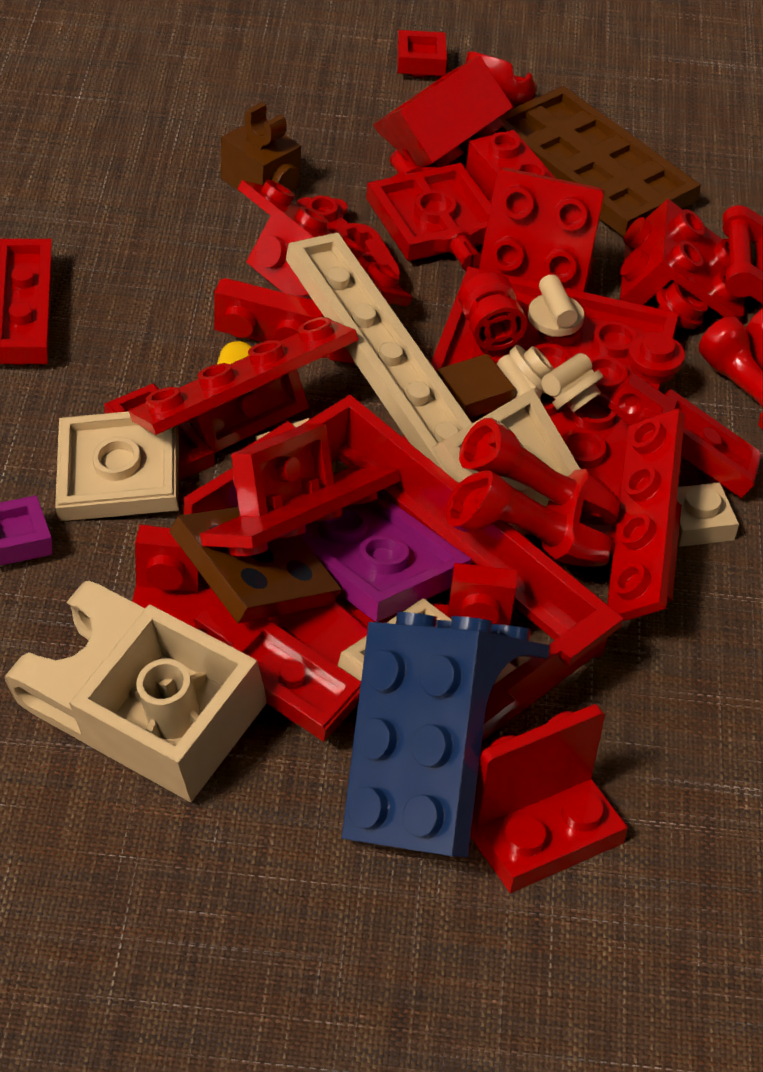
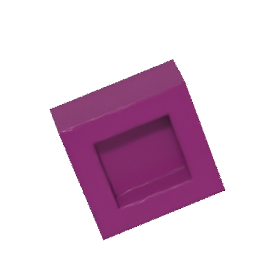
(23, 531)

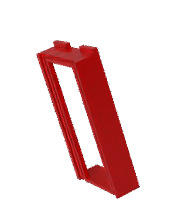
(543, 592)

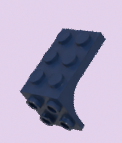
(424, 728)

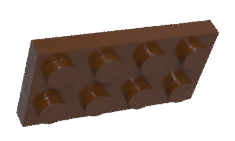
(594, 151)

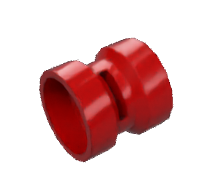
(493, 311)

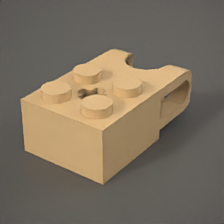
(144, 690)

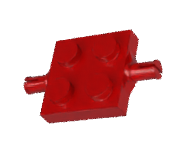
(431, 210)

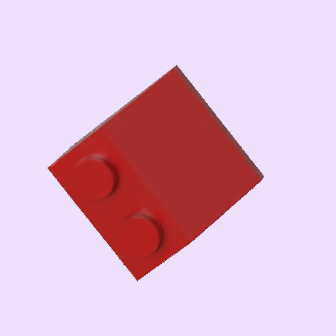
(447, 114)

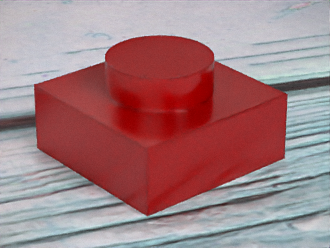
(421, 53)

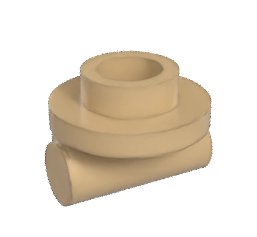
(554, 311)
(525, 369)
(572, 382)

